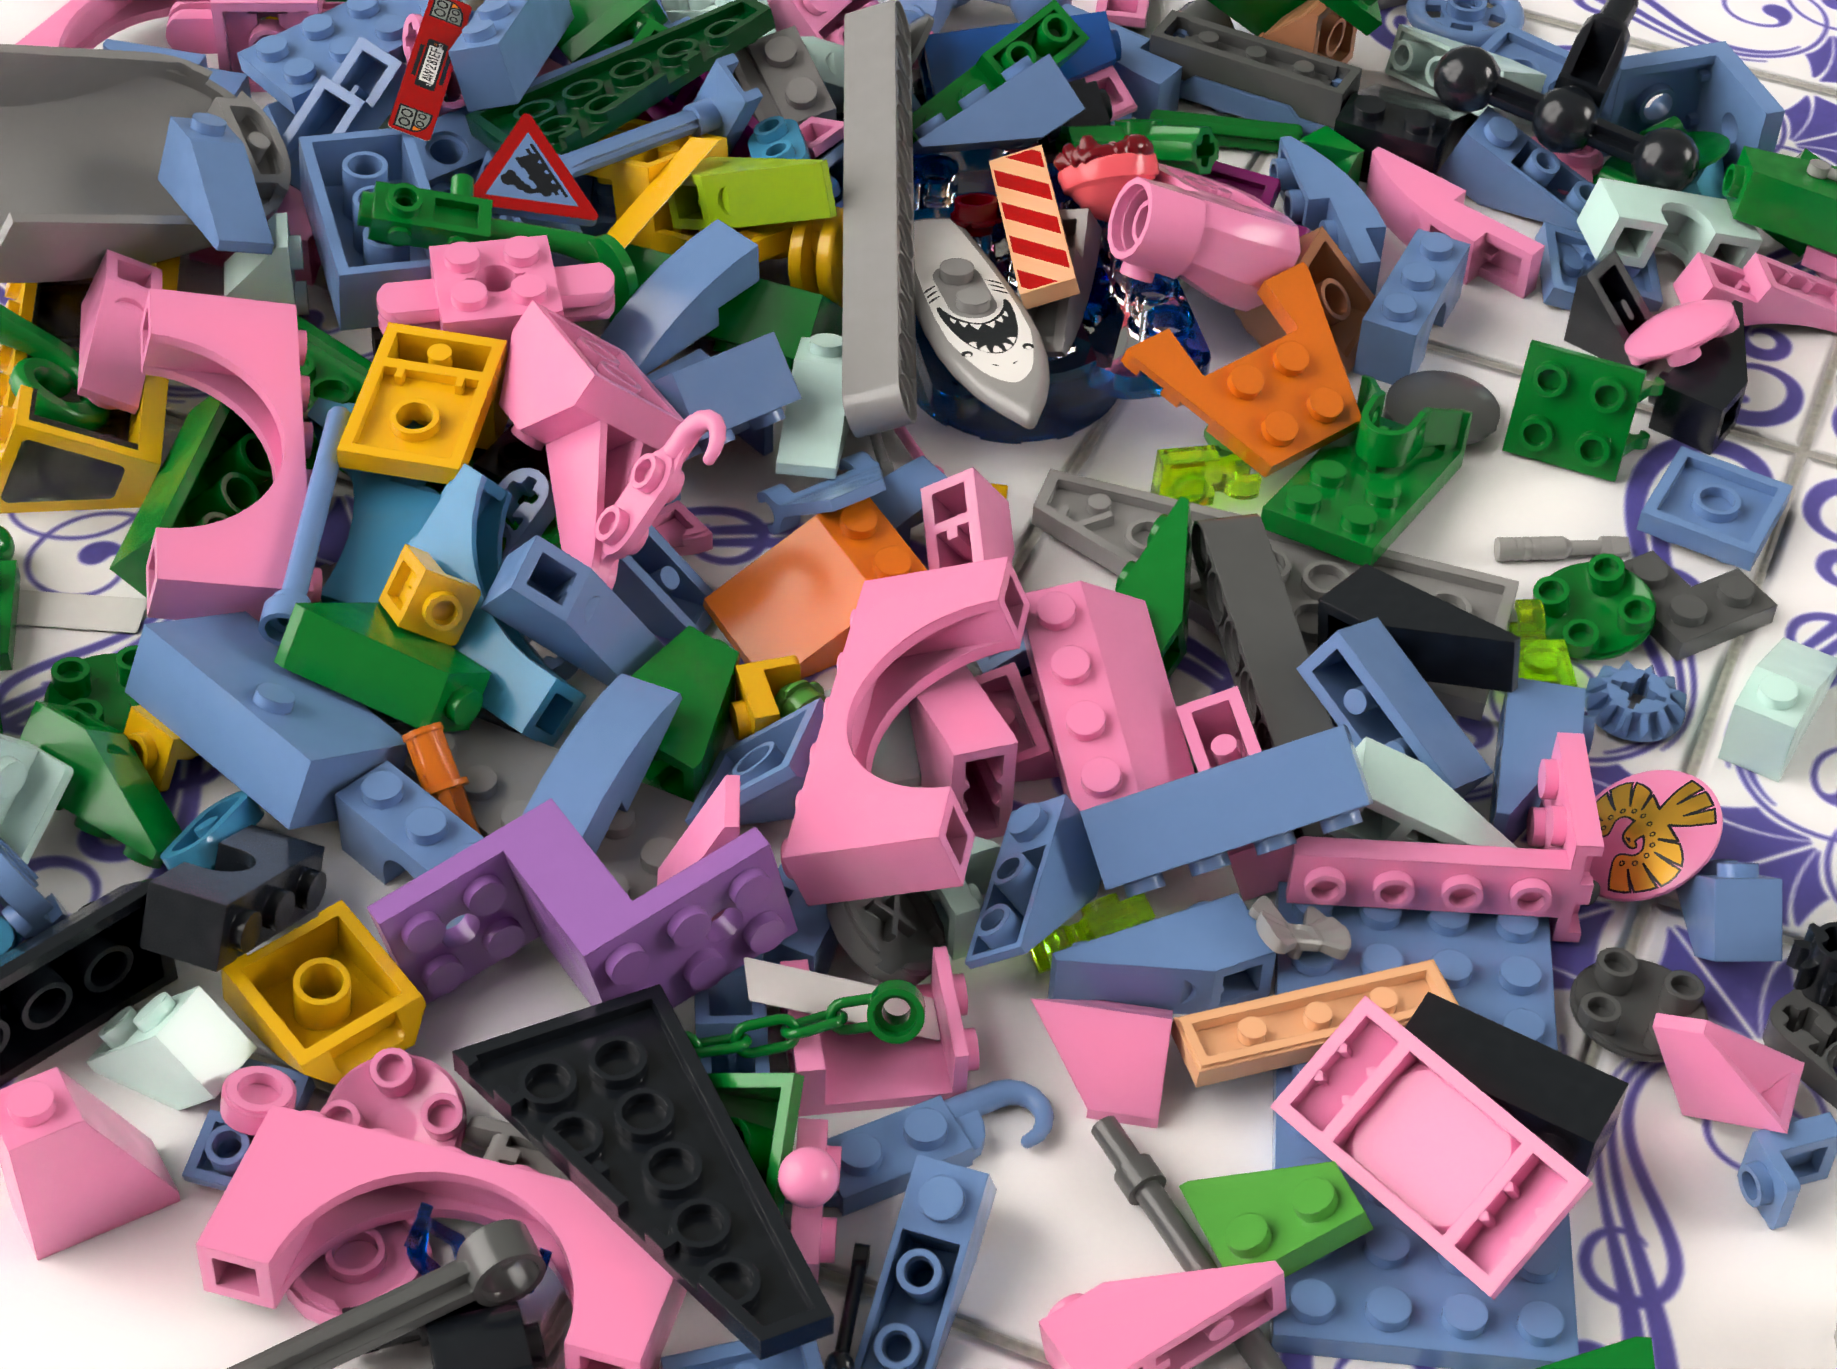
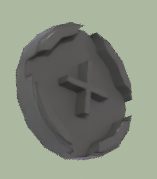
(889, 934)

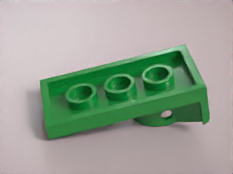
(1371, 481)

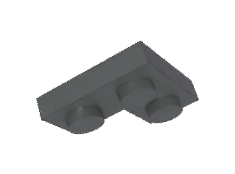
(1702, 614)

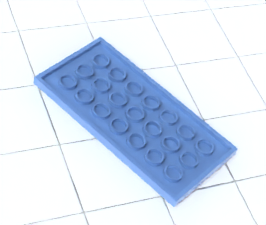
(1389, 1289)

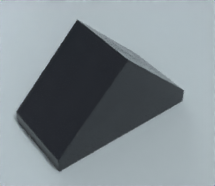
(1606, 310)

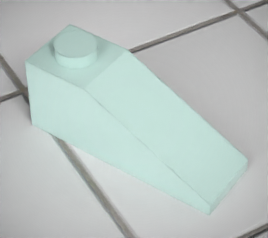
(816, 424)
(1777, 708)
(1414, 804)

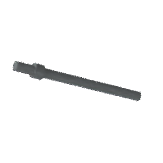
(1144, 1186)

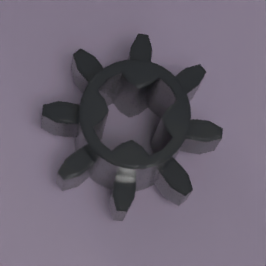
(1816, 964)

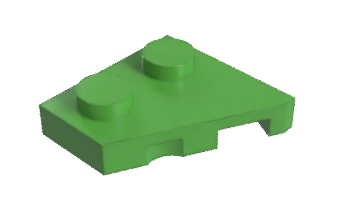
(1277, 1214)

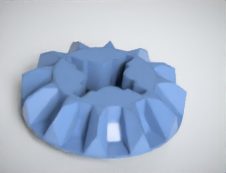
(1652, 720)

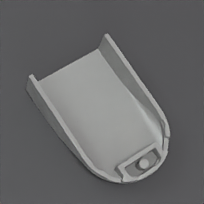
(87, 152)

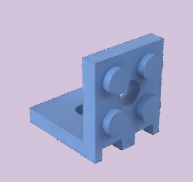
(1704, 89)

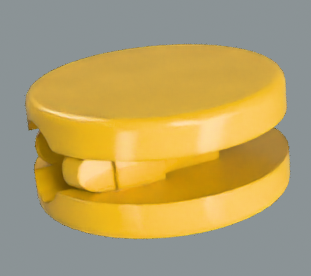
(817, 257)

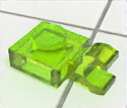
(1200, 473)
(1539, 657)

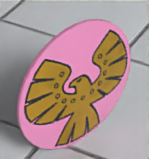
(1654, 834)

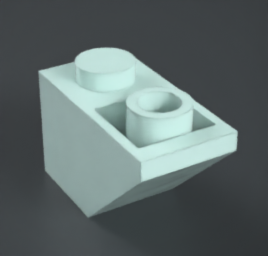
(267, 275)
(172, 1049)

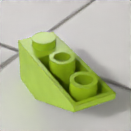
(753, 192)

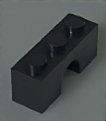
(219, 914)

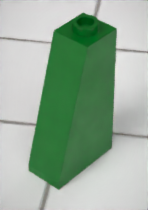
(1782, 197)

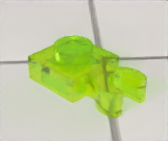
(1099, 919)

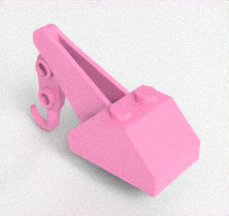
(606, 436)

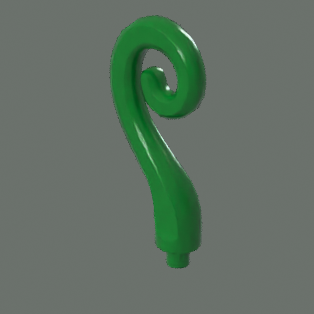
(53, 367)

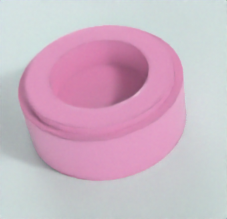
(249, 1095)

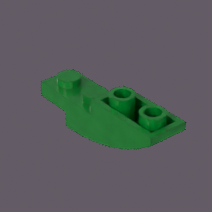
(1044, 33)

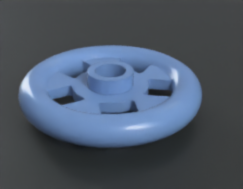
(1464, 19)

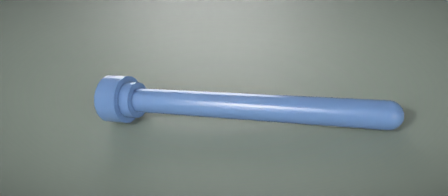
(309, 533)

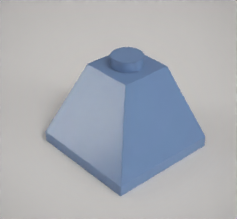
(769, 766)

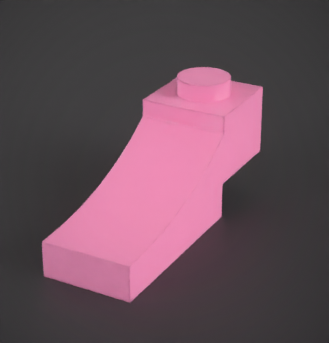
(1767, 289)

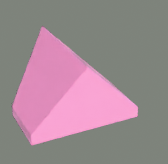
(1112, 1054)
(1727, 1074)

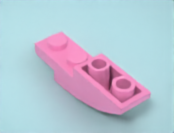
(1417, 199)

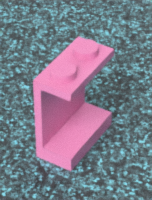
(871, 1074)

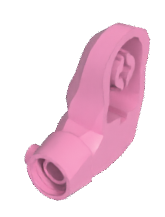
(1202, 234)

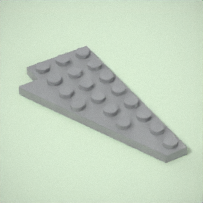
(1113, 528)

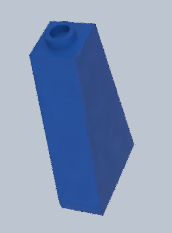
(955, 52)

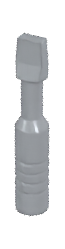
(1557, 547)

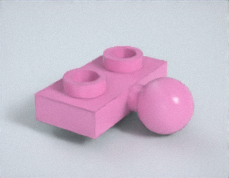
(808, 1181)

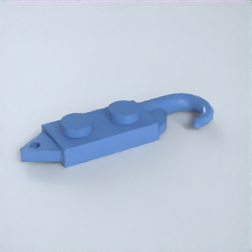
(883, 1152)

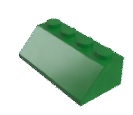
(758, 310)
(207, 476)

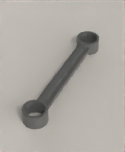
(491, 1266)

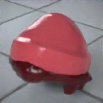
(1097, 172)

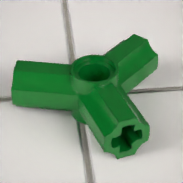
(1175, 145)

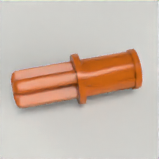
(438, 770)

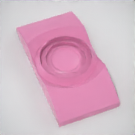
(1431, 1147)

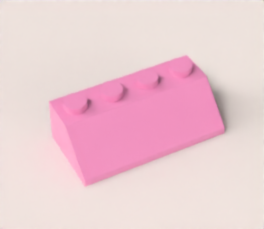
(1103, 693)

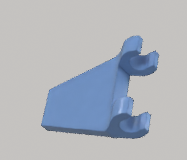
(860, 482)

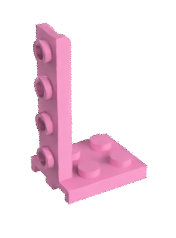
(1473, 877)

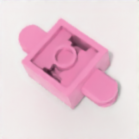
(234, 25)
(489, 286)

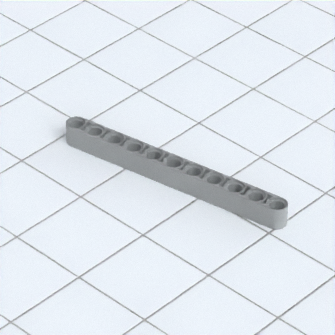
(878, 222)

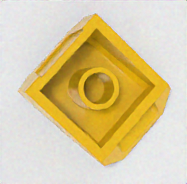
(325, 996)

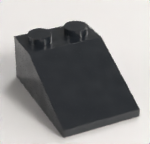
(1402, 124)

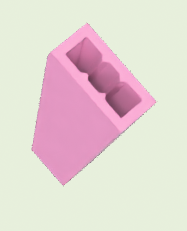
(967, 747)

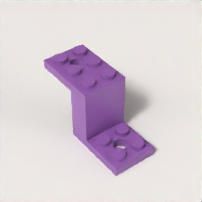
(549, 884)

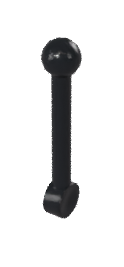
(841, 1356)

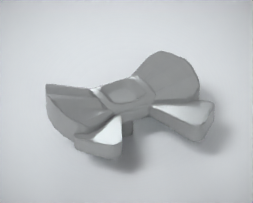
(1314, 935)

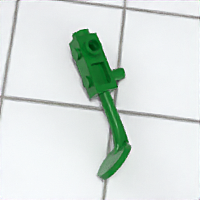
(427, 218)

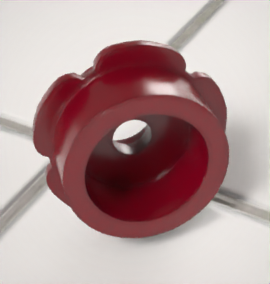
(976, 213)

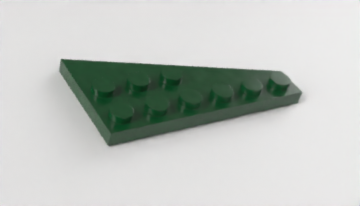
(618, 87)

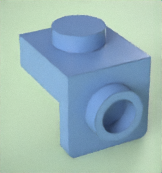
(1781, 1162)

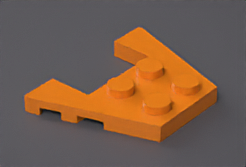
(1273, 400)

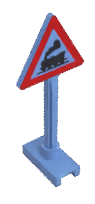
(539, 184)

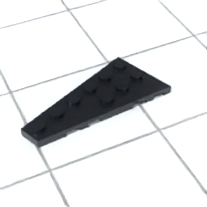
(647, 1139)

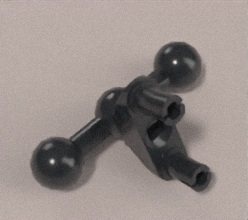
(1570, 113)

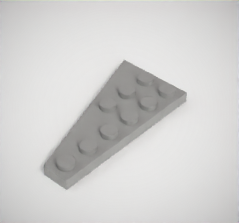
(506, 772)

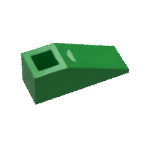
(1163, 581)
(108, 784)

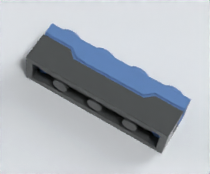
(1254, 74)

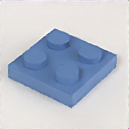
(1714, 508)

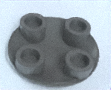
(1445, 391)
(1622, 994)

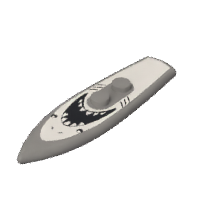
(978, 322)

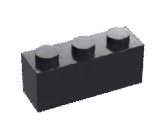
(1545, 1090)

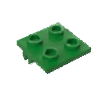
(1577, 410)

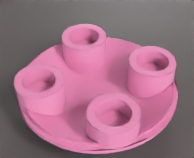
(1681, 332)
(401, 1096)

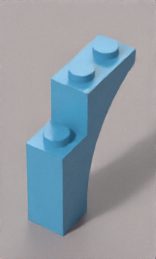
(384, 519)
(466, 543)

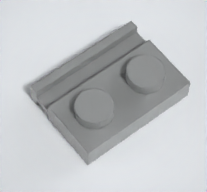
(785, 77)

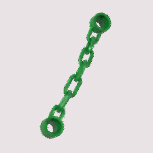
(881, 1023)

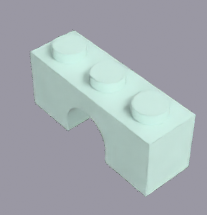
(1644, 217)

